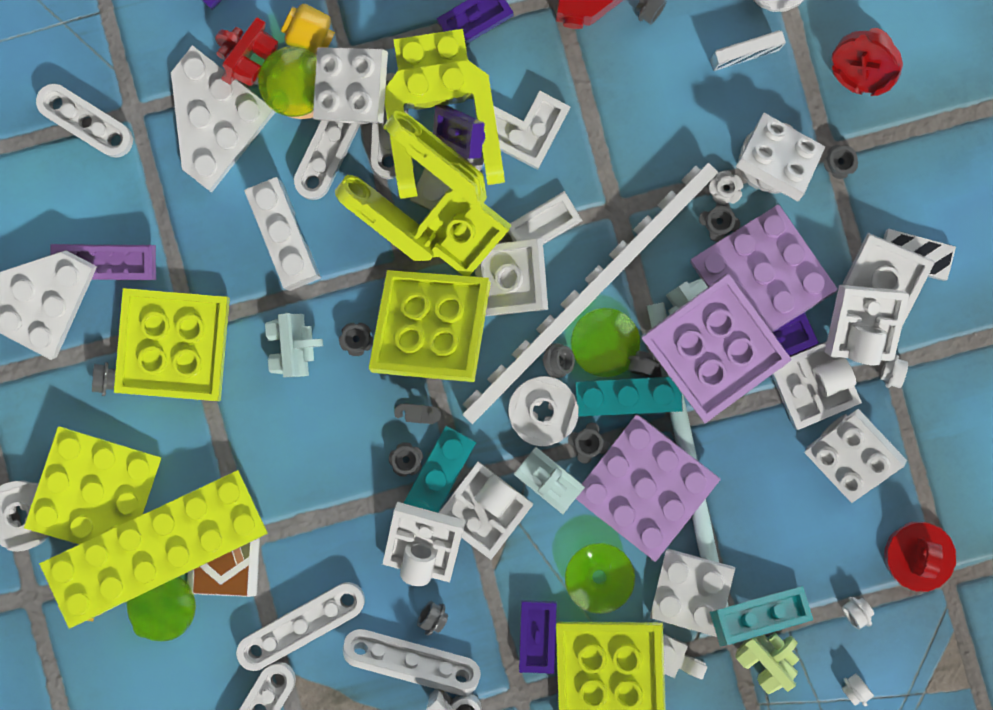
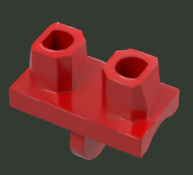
(238, 62)

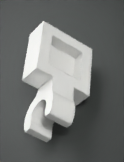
(677, 659)

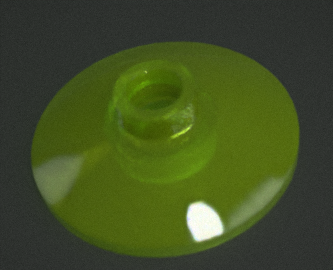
(601, 596)

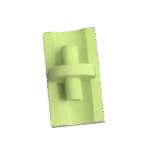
(776, 657)

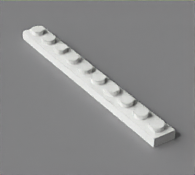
(597, 281)

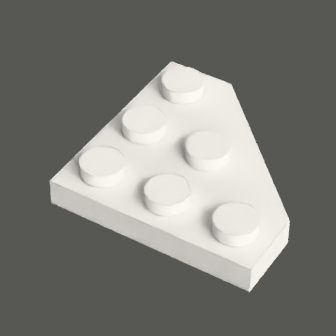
(213, 118)
(42, 300)

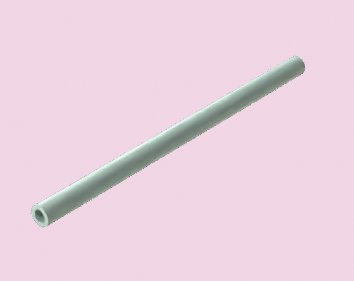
(684, 439)

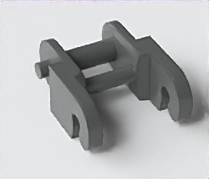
(418, 413)

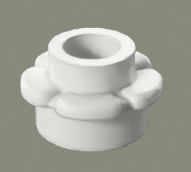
(719, 194)
(894, 372)
(858, 612)
(857, 690)

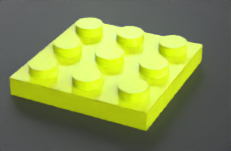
(430, 325)
(171, 344)
(90, 487)
(610, 666)

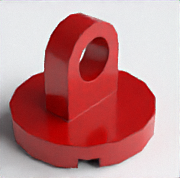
(867, 62)
(920, 556)

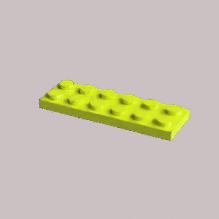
(153, 549)

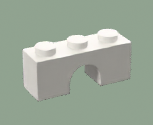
(281, 234)

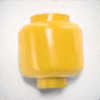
(307, 28)

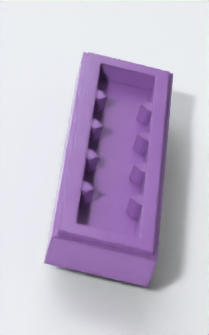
(115, 261)

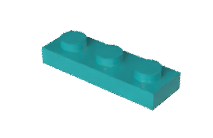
(628, 396)
(440, 470)
(761, 616)

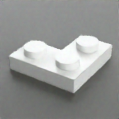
(531, 138)

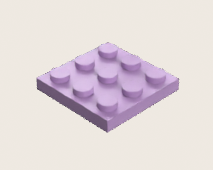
(769, 267)
(716, 348)
(647, 487)

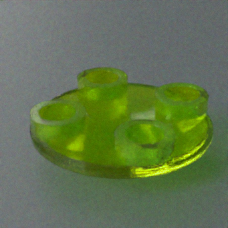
(289, 81)
(604, 342)
(163, 611)

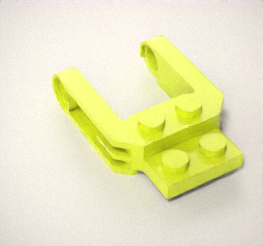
(435, 73)
(457, 227)

